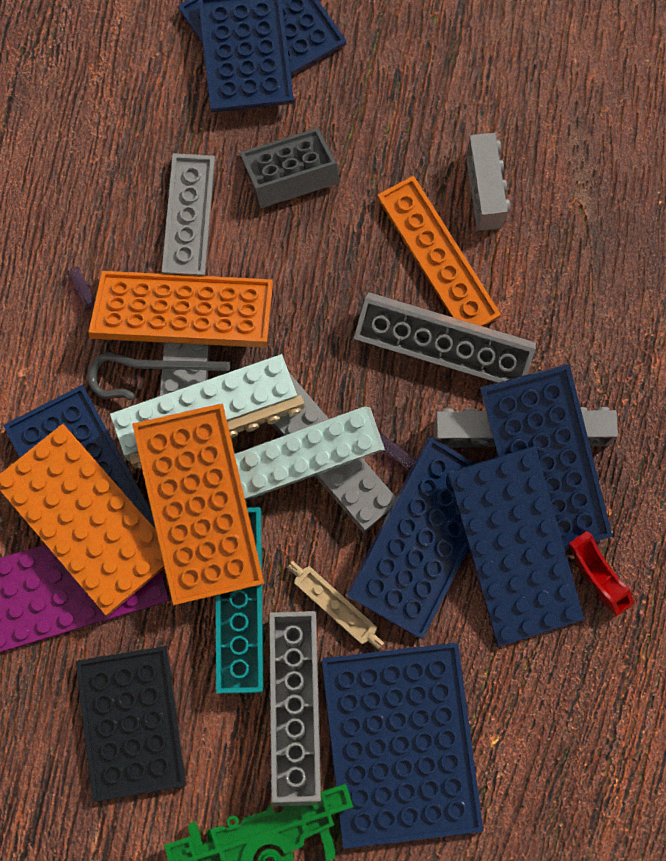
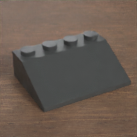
(290, 167)

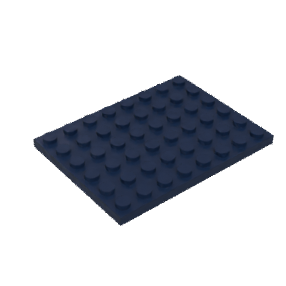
(402, 745)

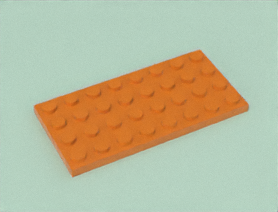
(182, 309)
(198, 503)
(84, 519)

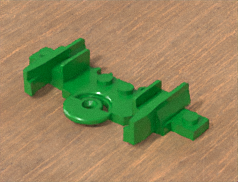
(283, 829)

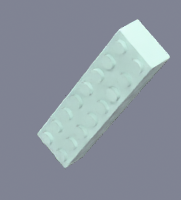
(239, 391)
(308, 452)

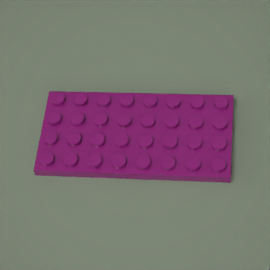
(46, 601)

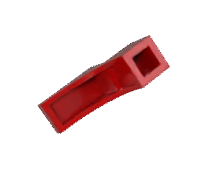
(593, 566)

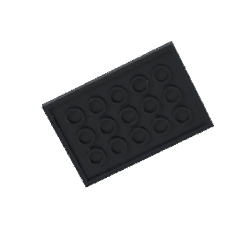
(130, 723)

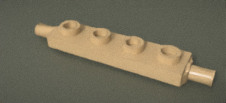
(335, 605)

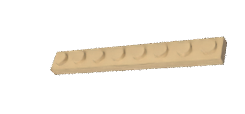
(252, 420)

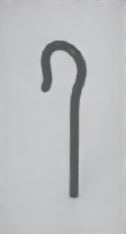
(143, 364)

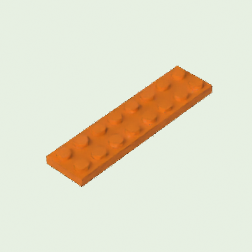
(437, 253)

